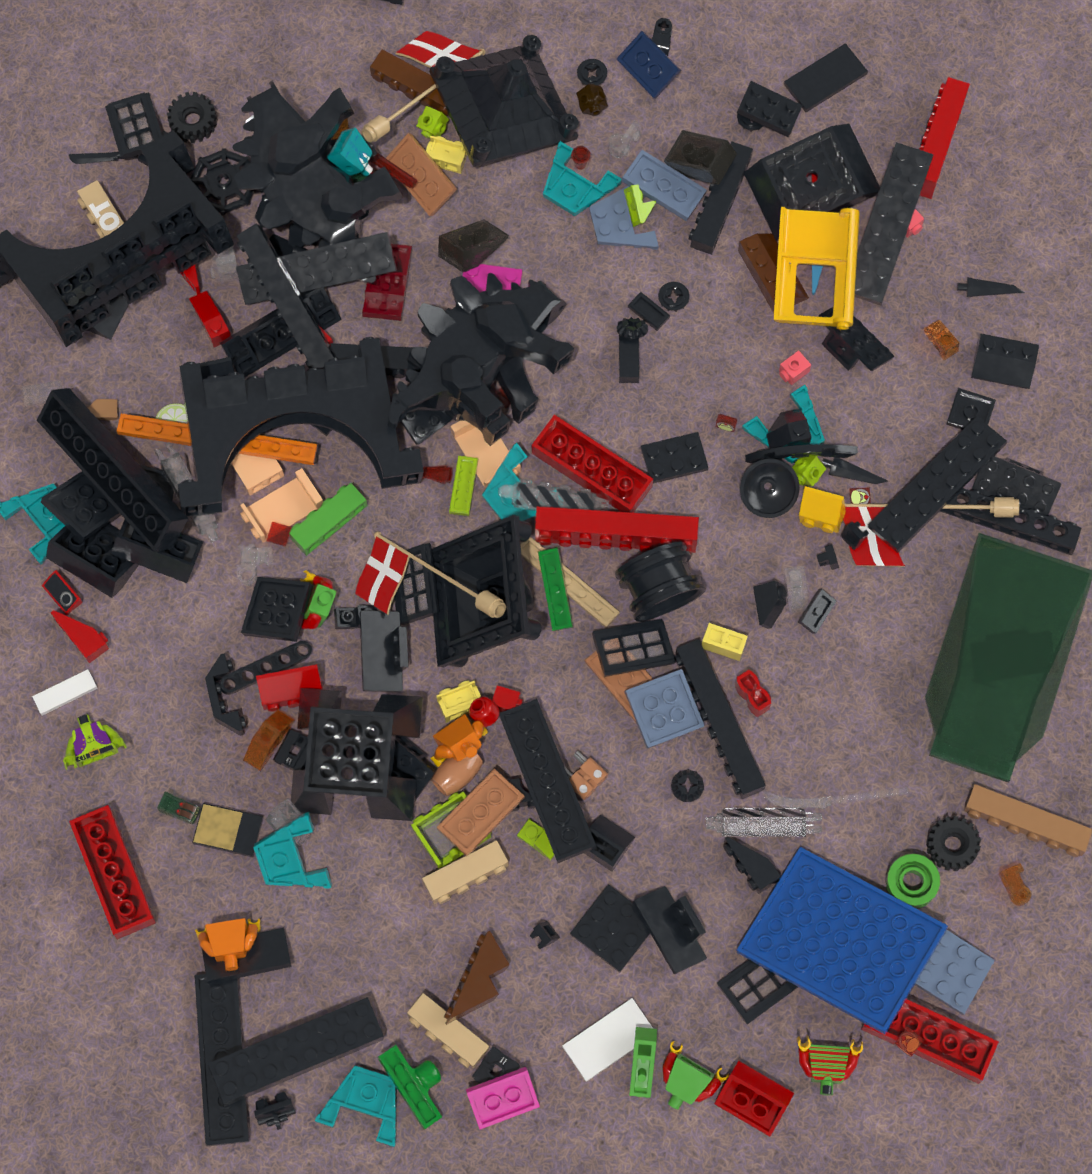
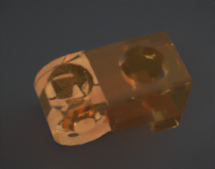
(942, 339)
(1014, 885)

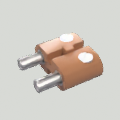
(587, 777)

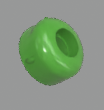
(921, 867)

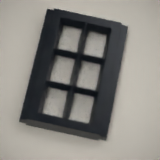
(133, 124)
(417, 591)
(633, 647)
(754, 990)

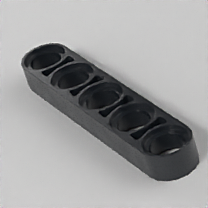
(254, 668)

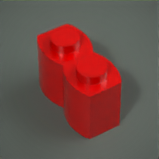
(756, 697)

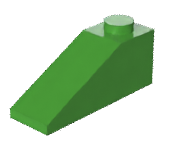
(643, 1062)

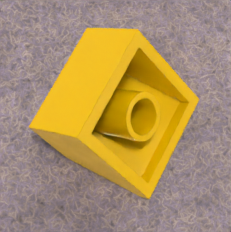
(822, 510)

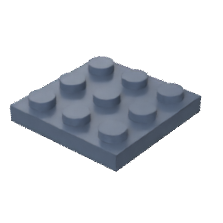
(664, 708)
(954, 972)

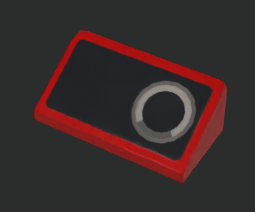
(61, 592)

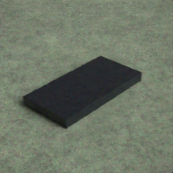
(825, 77)
(267, 954)

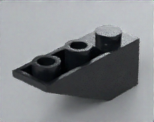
(757, 868)

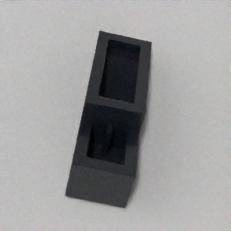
(628, 360)

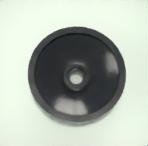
(776, 499)

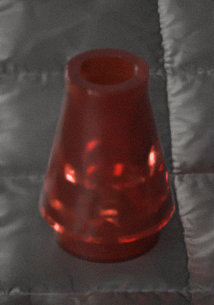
(580, 157)
(440, 474)

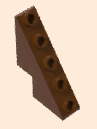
(477, 984)

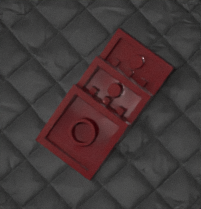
(387, 295)

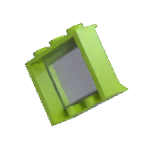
(434, 842)

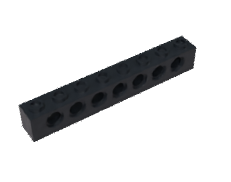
(1008, 525)

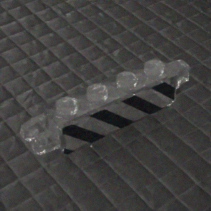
(176, 472)
(529, 496)
(764, 822)

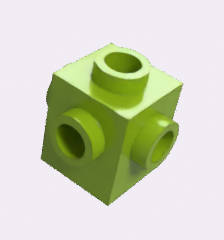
(432, 122)
(808, 470)

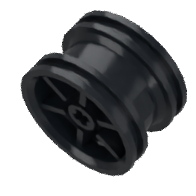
(660, 581)

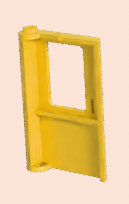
(817, 240)

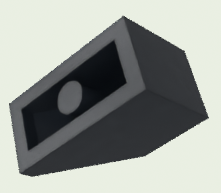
(770, 602)

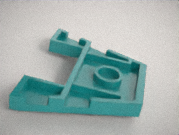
(572, 190)
(802, 400)
(504, 475)
(39, 514)
(281, 860)
(368, 1094)

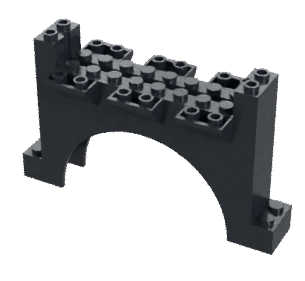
(166, 228)
(343, 397)

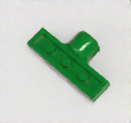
(413, 1084)

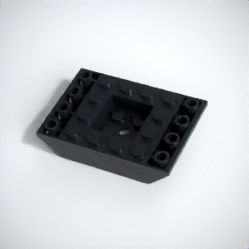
(830, 154)

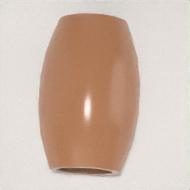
(455, 775)

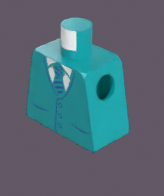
(351, 153)

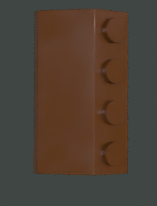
(761, 258)

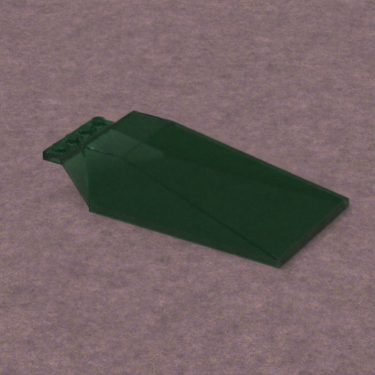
(1003, 655)

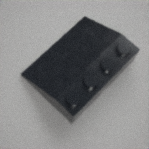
(92, 559)

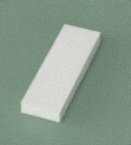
(64, 692)

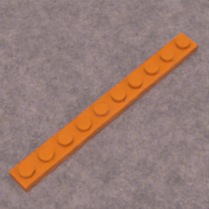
(179, 434)

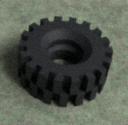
(189, 105)
(953, 828)

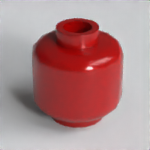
(484, 710)

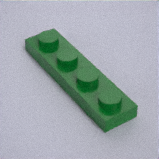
(555, 589)

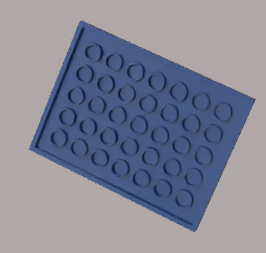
(842, 940)

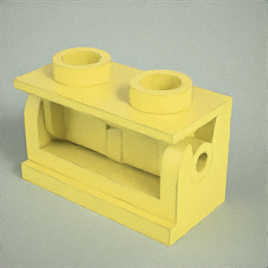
(447, 154)
(724, 642)
(457, 701)

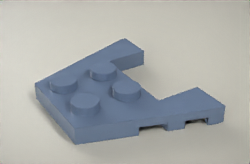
(614, 224)

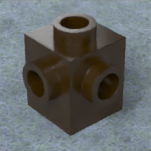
(592, 99)

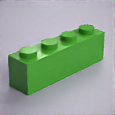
(328, 518)

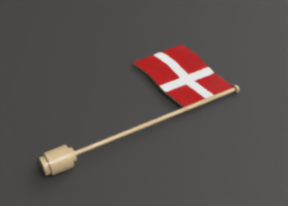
(425, 50)
(876, 552)
(387, 568)

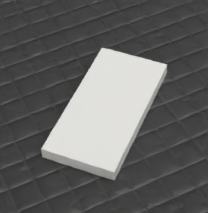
(606, 1040)

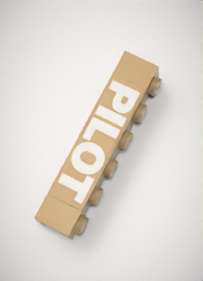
(99, 209)

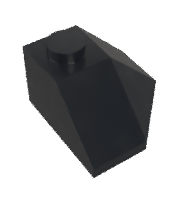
(789, 430)

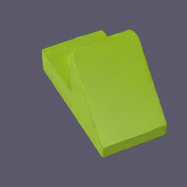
(638, 210)
(536, 838)

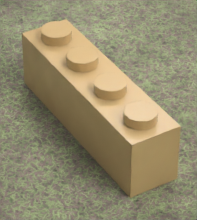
(465, 872)
(453, 1036)

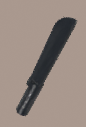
(84, 158)

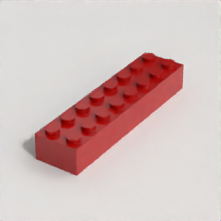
(613, 529)

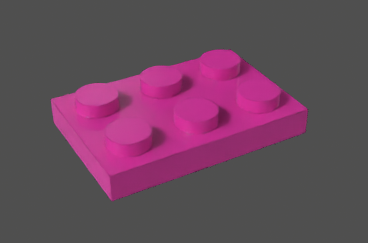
(478, 276)
(502, 1098)

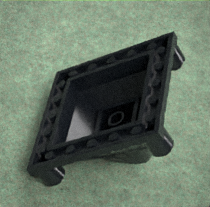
(503, 103)
(482, 562)

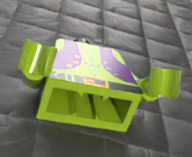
(91, 743)

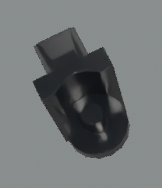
(274, 1113)

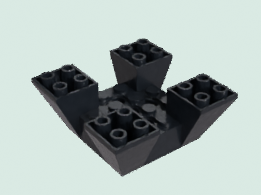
(324, 775)

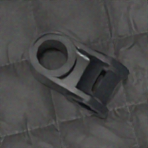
(663, 38)

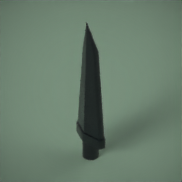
(979, 287)
(844, 469)

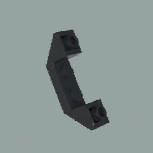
(229, 720)

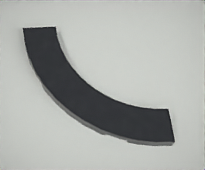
(800, 451)

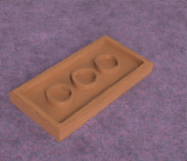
(432, 184)
(618, 683)
(480, 812)

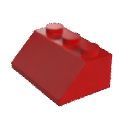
(284, 687)
(754, 1098)

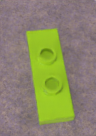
(463, 486)

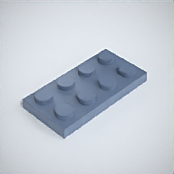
(664, 185)

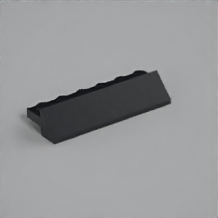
(268, 336)

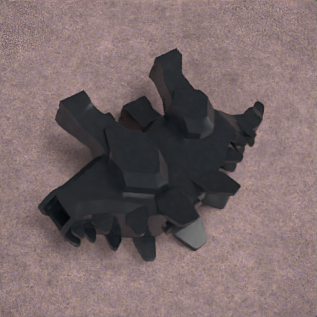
(298, 177)
(478, 345)

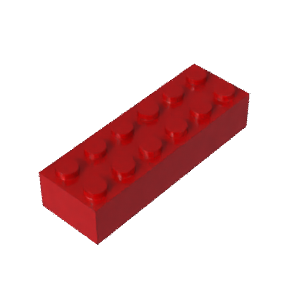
(941, 129)
(591, 465)
(112, 872)
(944, 1041)

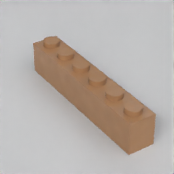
(1028, 820)

